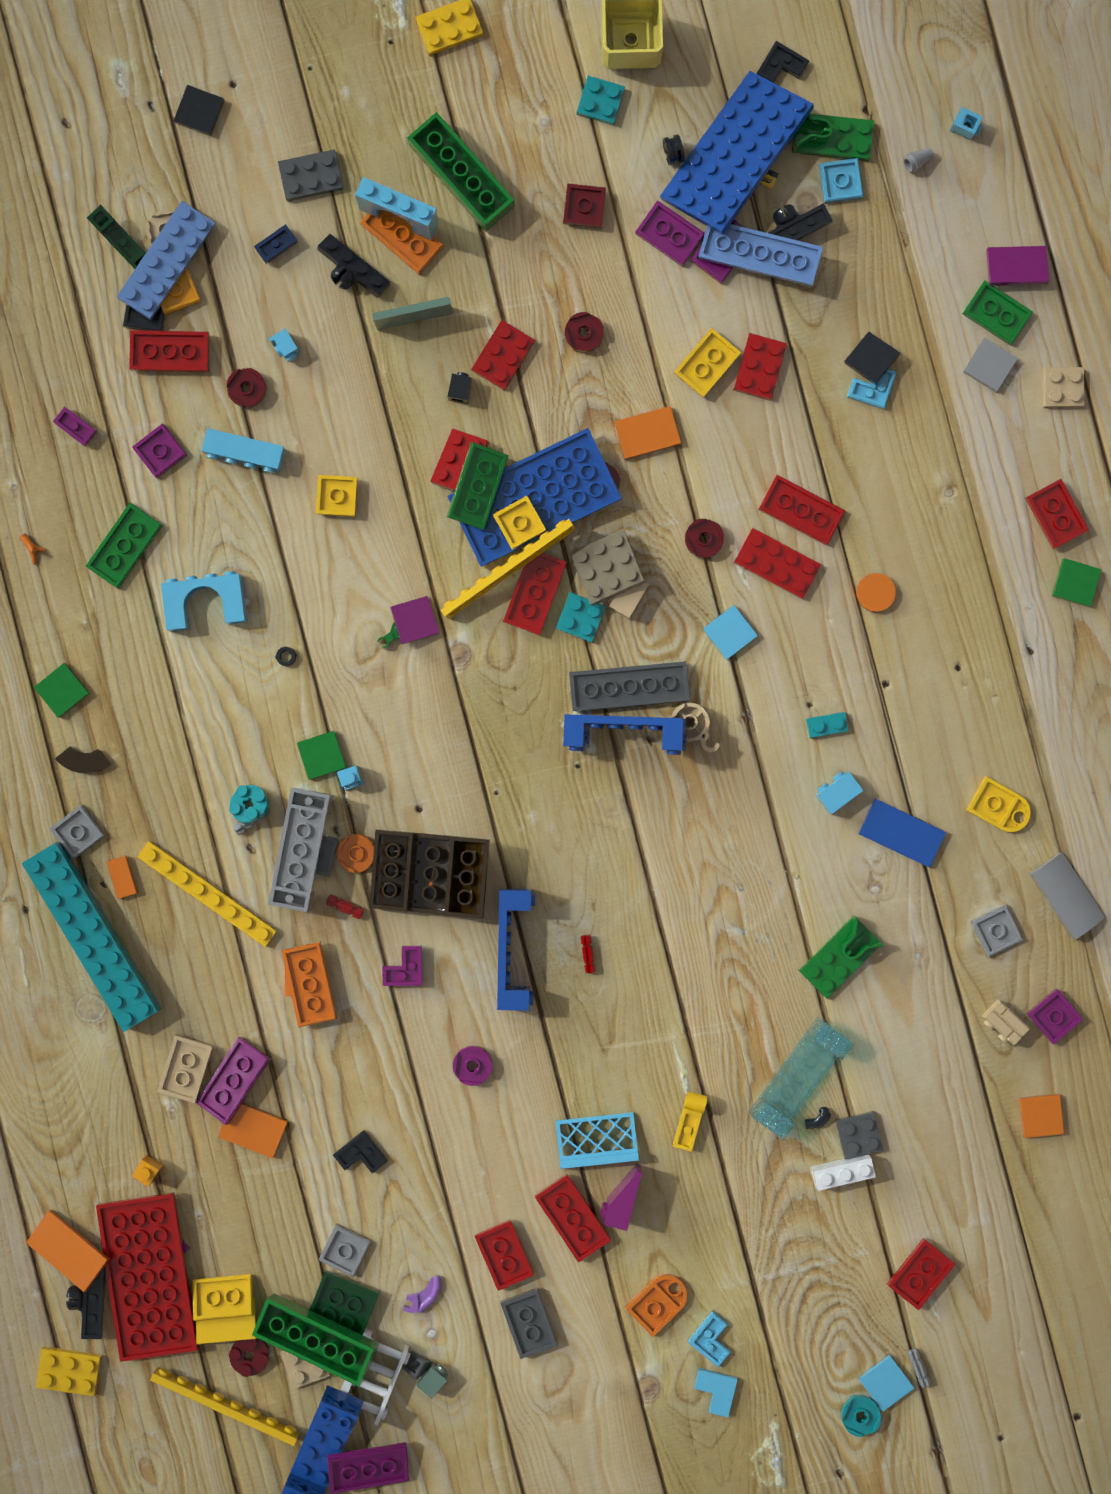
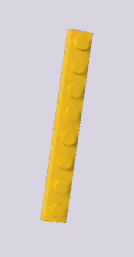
(514, 564)
(207, 893)
(229, 1408)

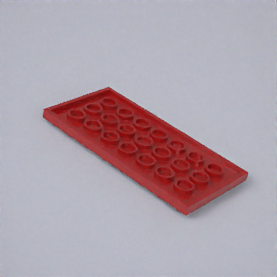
(147, 1277)

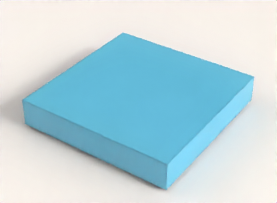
(840, 180)
(730, 632)
(886, 1383)

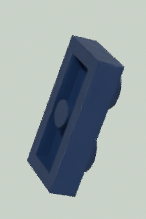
(275, 244)

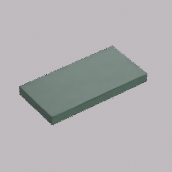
(412, 313)

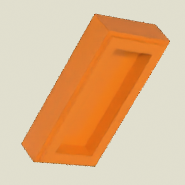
(122, 877)

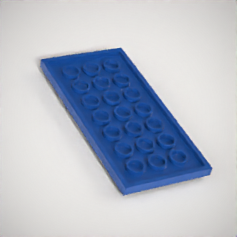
(736, 152)
(561, 483)

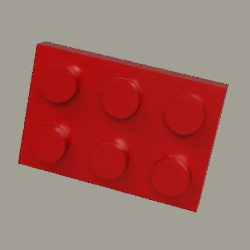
(503, 355)
(760, 366)
(453, 457)
(1057, 513)
(504, 1255)
(921, 1274)

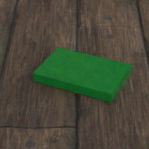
(997, 313)

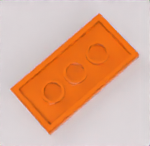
(400, 239)
(309, 984)
(67, 1250)

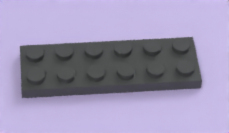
(629, 686)

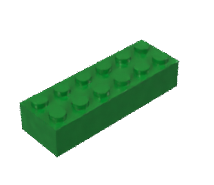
(461, 172)
(315, 1339)

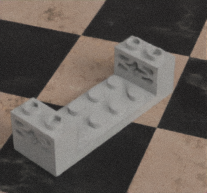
(299, 849)

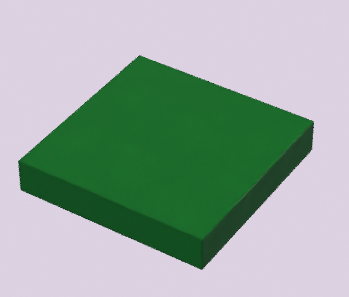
(1076, 582)
(61, 690)
(321, 755)

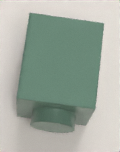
(432, 1379)

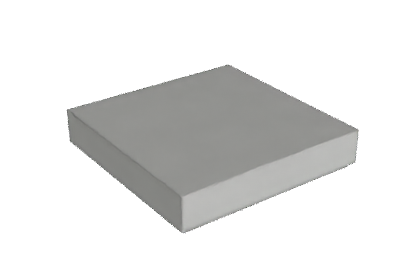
(990, 365)
(77, 832)
(996, 930)
(345, 1250)

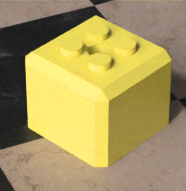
(634, 19)

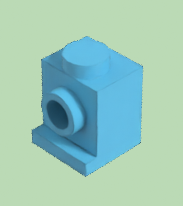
(971, 119)
(285, 345)
(350, 777)

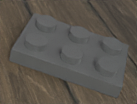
(310, 175)
(528, 1323)

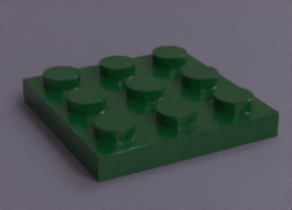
(344, 1301)

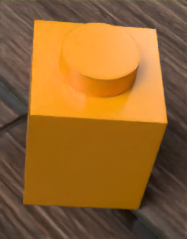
(147, 1170)

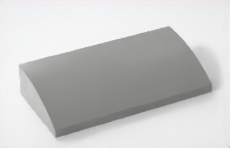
(1067, 896)

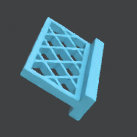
(598, 1158)

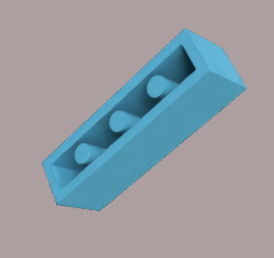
(243, 450)

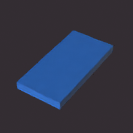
(902, 833)

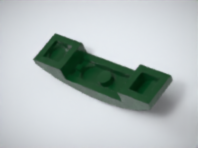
(116, 236)

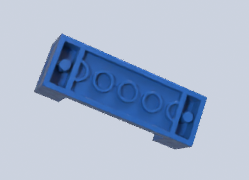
(578, 730)
(511, 996)
(325, 1436)

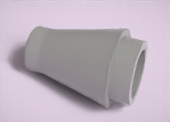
(917, 159)

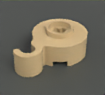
(702, 724)

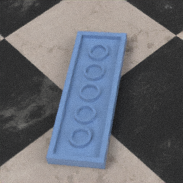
(762, 253)
(166, 260)

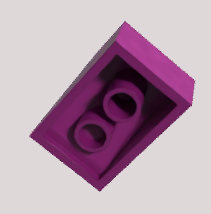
(619, 1204)

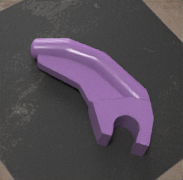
(425, 1298)

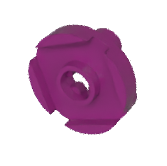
(464, 1073)

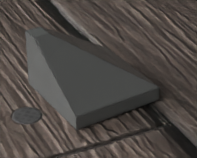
(416, 1365)

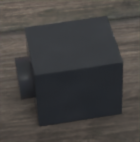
(460, 387)

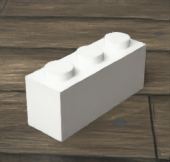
(842, 1172)

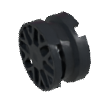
(673, 149)

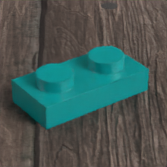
(827, 724)

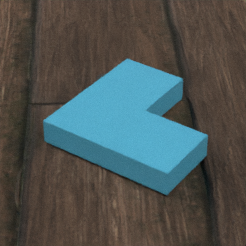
(872, 394)
(706, 1341)
(722, 1388)

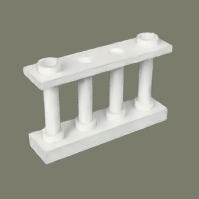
(403, 1358)

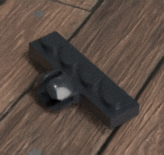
(799, 226)
(351, 267)
(91, 1306)

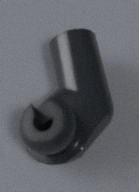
(820, 1120)

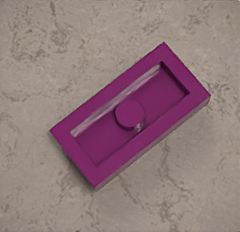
(74, 426)

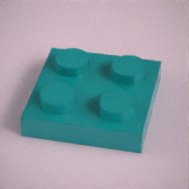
(600, 100)
(580, 617)

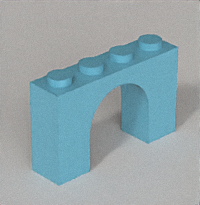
(375, 197)
(177, 594)

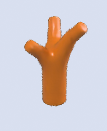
(32, 548)

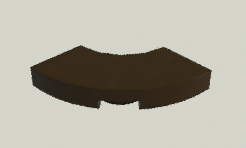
(82, 762)

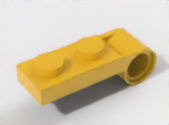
(689, 1121)

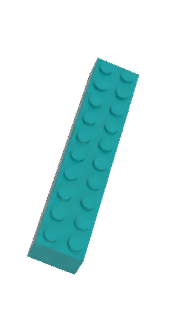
(91, 936)

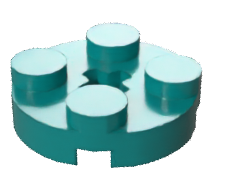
(241, 797)
(855, 1405)

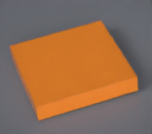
(1041, 1115)

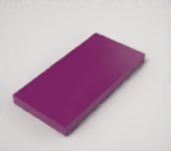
(233, 1080)
(368, 1468)

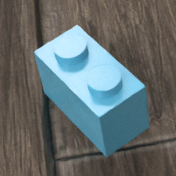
(838, 792)

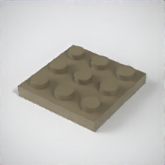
(607, 567)

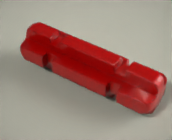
(344, 906)
(588, 956)

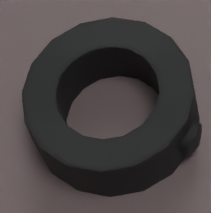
(293, 656)

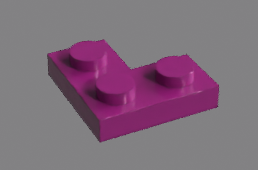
(409, 972)

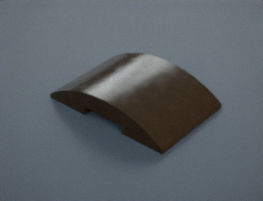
(405, 867)

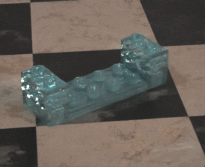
(799, 1077)

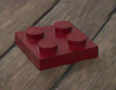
(584, 205)

